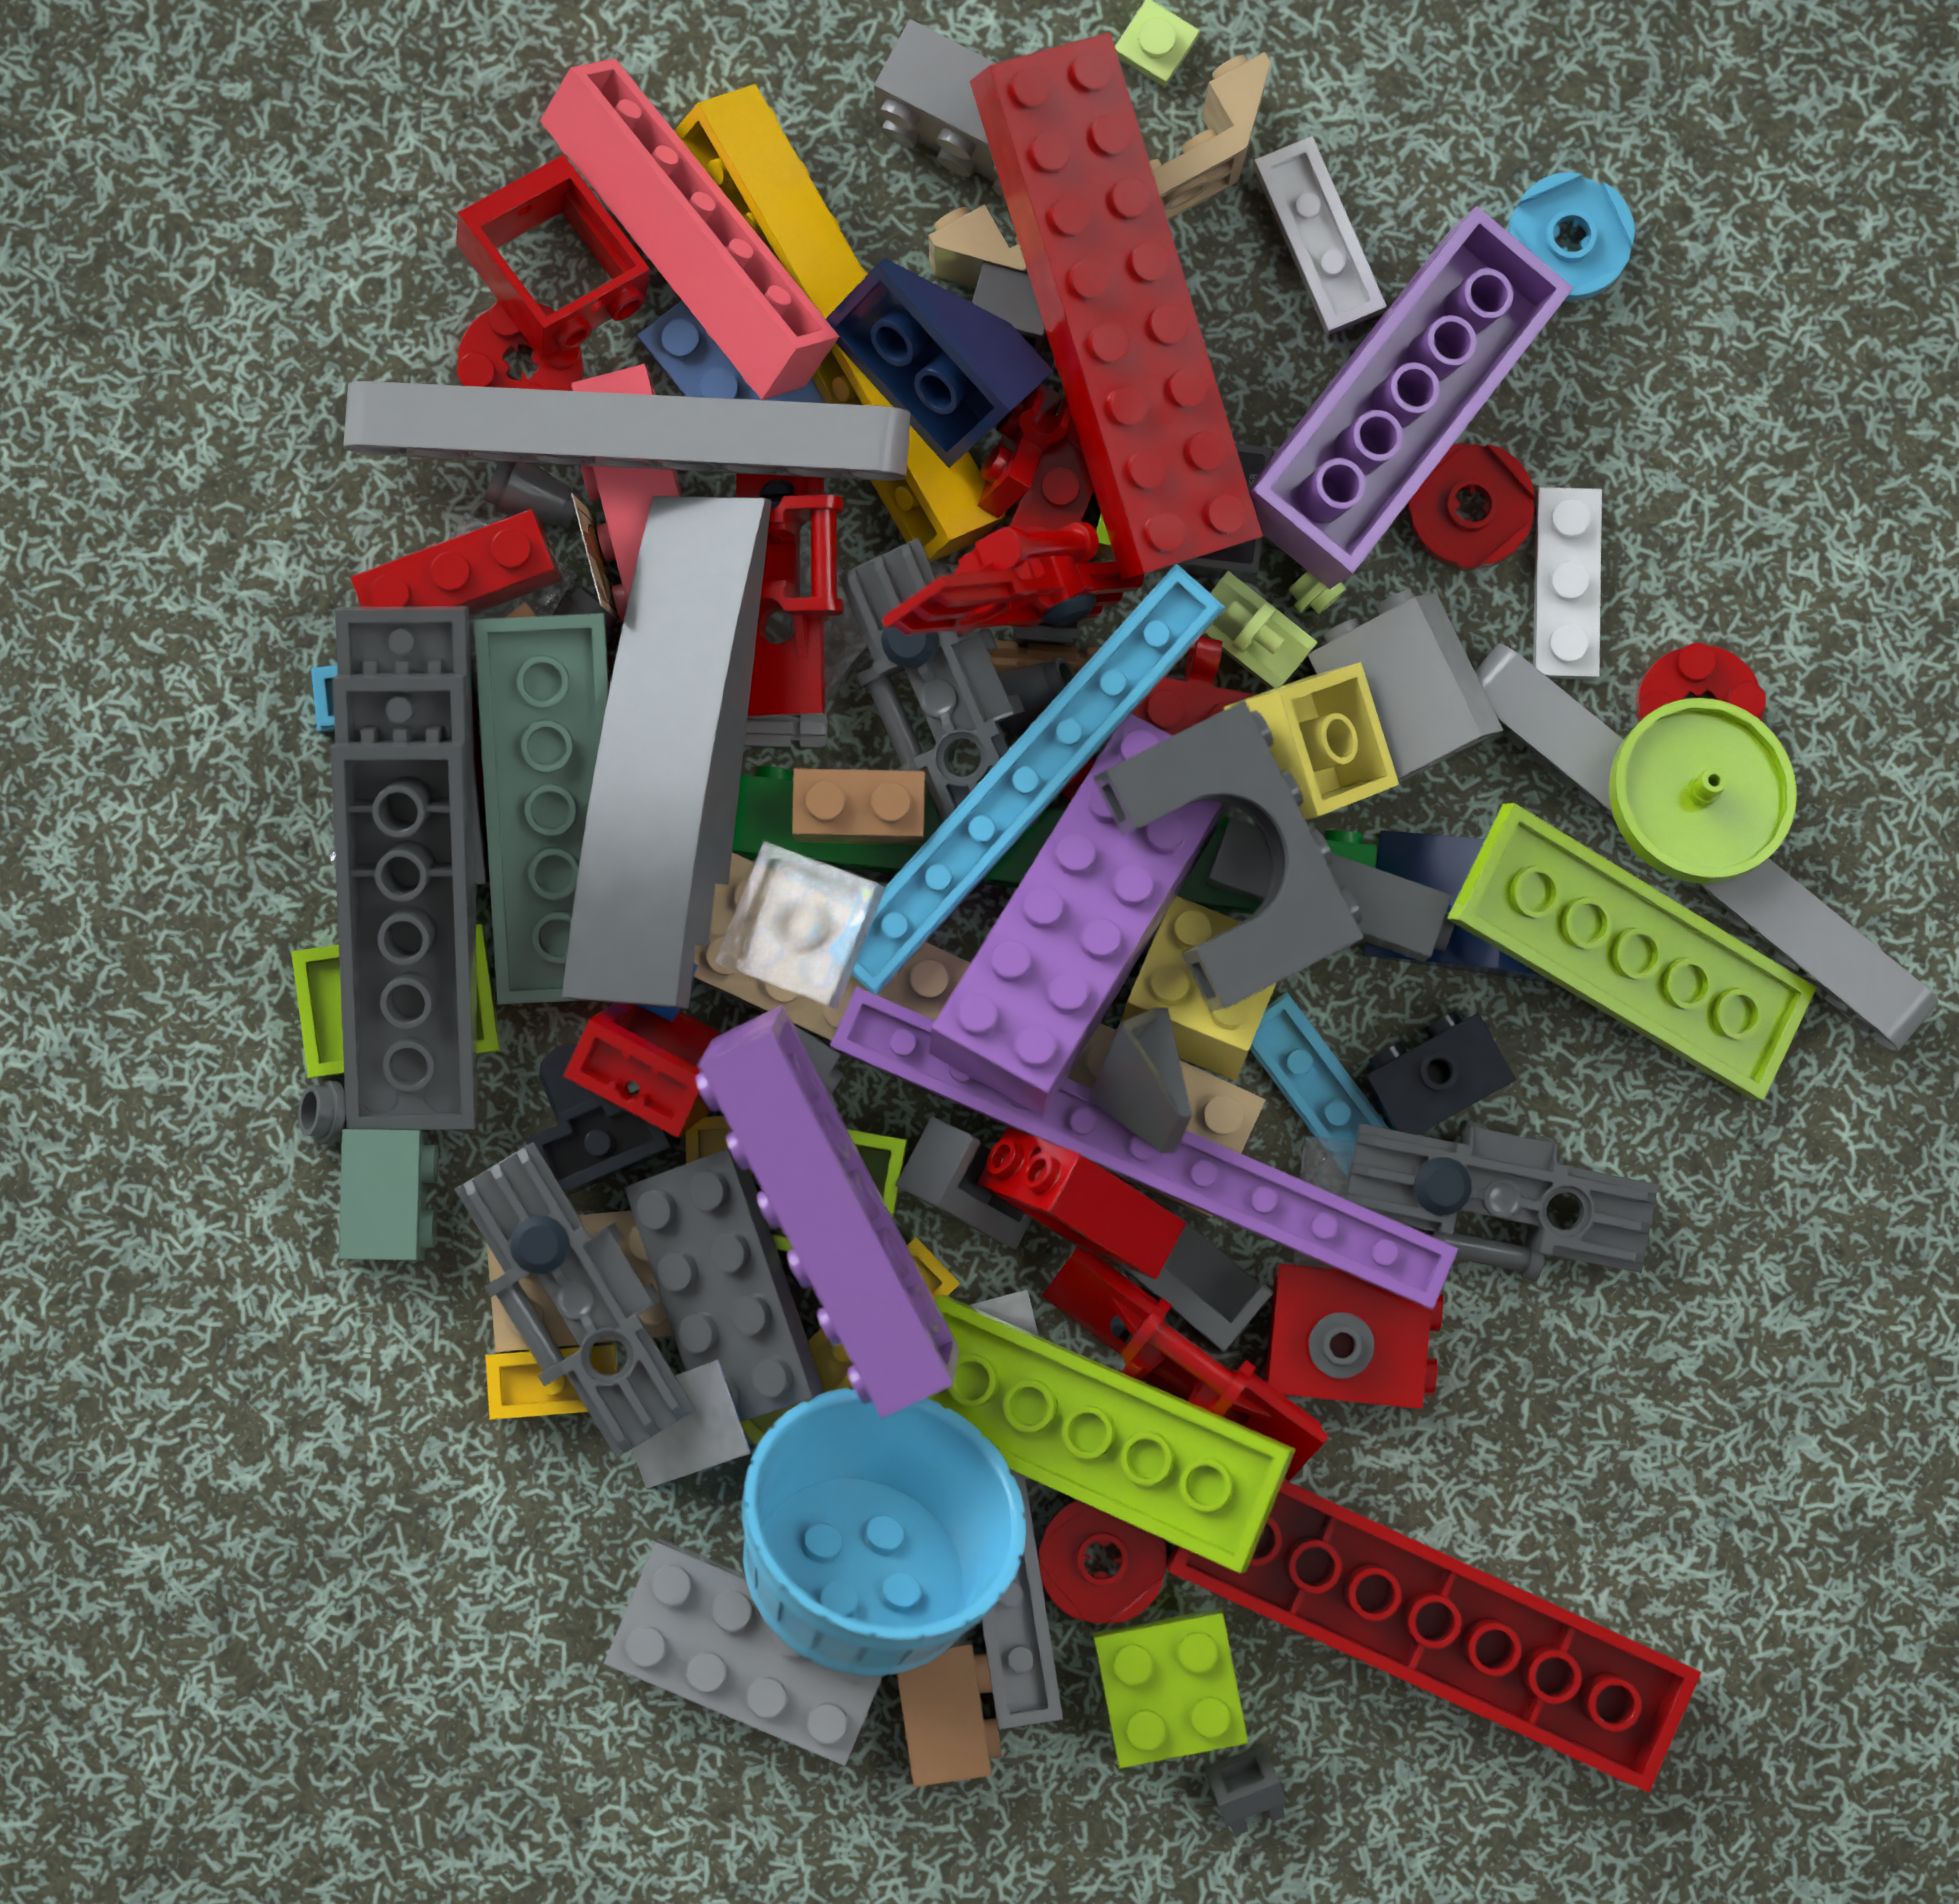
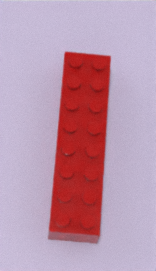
(1115, 305)
(1458, 1634)

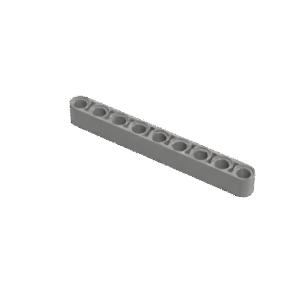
(627, 430)
(1762, 903)

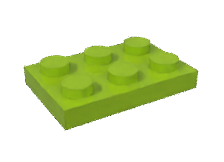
(321, 1011)

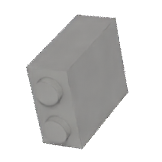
(1417, 680)

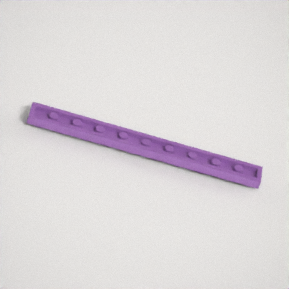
(1196, 1174)

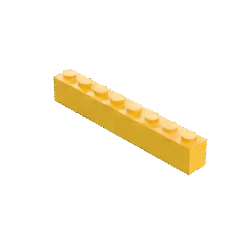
(767, 183)

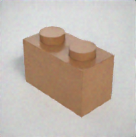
(858, 806)
(946, 1718)

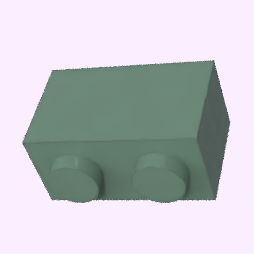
(386, 1195)

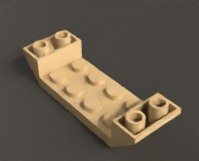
(1206, 168)

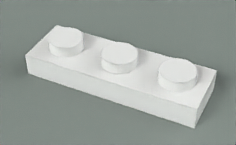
(1319, 236)
(1567, 582)

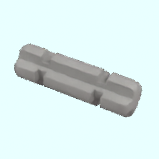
(782, 730)

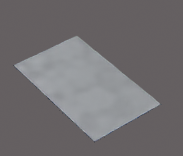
(699, 1439)

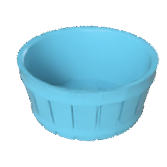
(877, 1532)

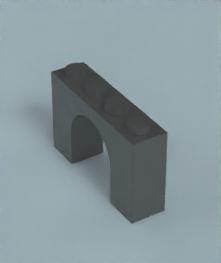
(1304, 908)

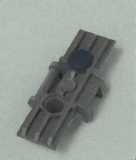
(947, 672)
(1503, 1177)
(593, 1288)

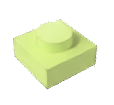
(1156, 42)

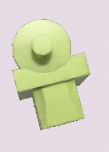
(1257, 633)

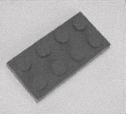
(725, 1282)

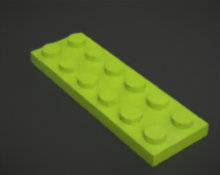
(1631, 952)
(1114, 1438)

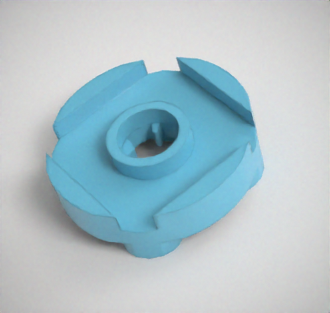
(1594, 208)

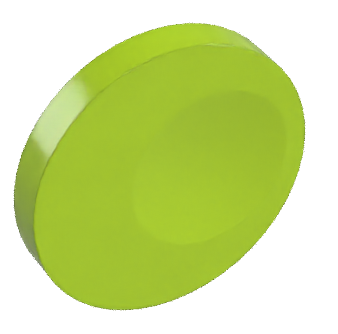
(1702, 791)

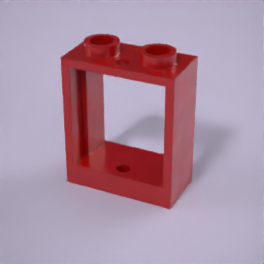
(521, 207)
(655, 1053)
(1081, 1202)

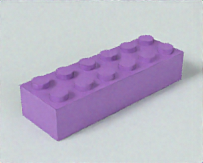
(1404, 397)
(1070, 937)
(829, 1212)

